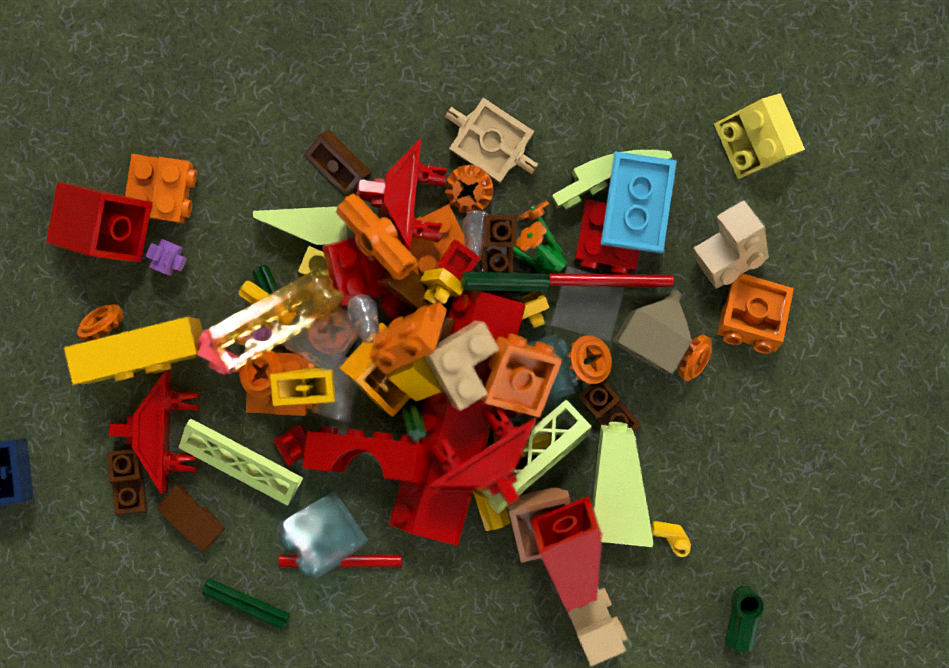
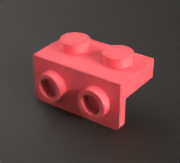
(208, 352)

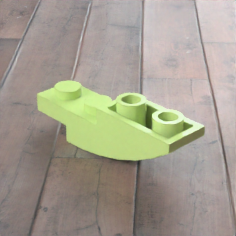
(593, 177)

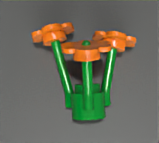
(548, 258)

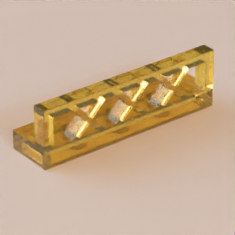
(261, 316)

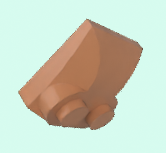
(529, 507)

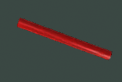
(611, 280)
(351, 561)

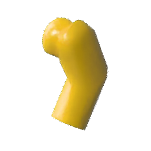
(675, 536)

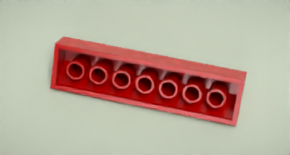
(443, 513)

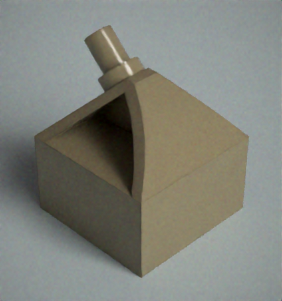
(656, 334)

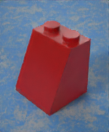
(98, 222)
(571, 551)

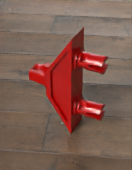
(396, 196)
(150, 430)
(491, 468)

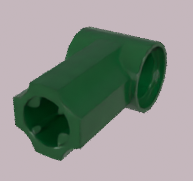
(742, 621)

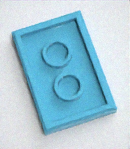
(638, 202)

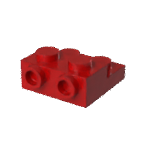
(588, 246)
(353, 270)

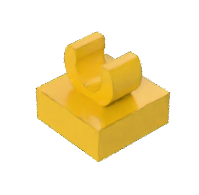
(440, 285)
(535, 304)

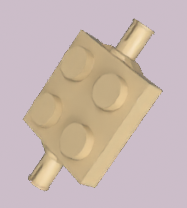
(491, 140)

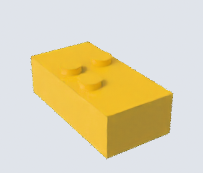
(134, 351)

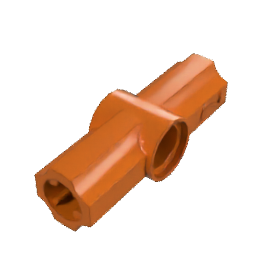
(376, 236)

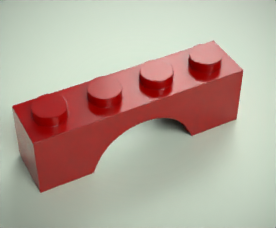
(398, 459)

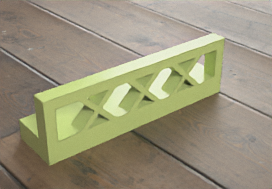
(548, 457)
(239, 462)

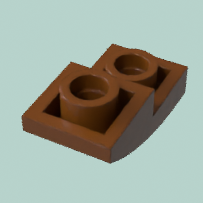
(498, 243)
(607, 406)
(128, 482)
(190, 519)

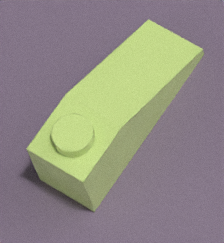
(313, 225)

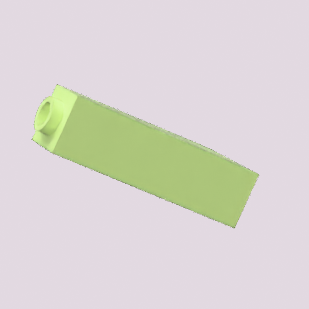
(619, 489)

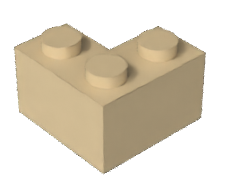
(735, 248)
(454, 362)
(597, 631)

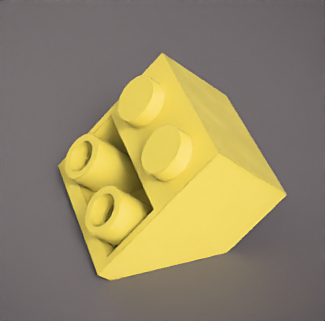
(759, 135)

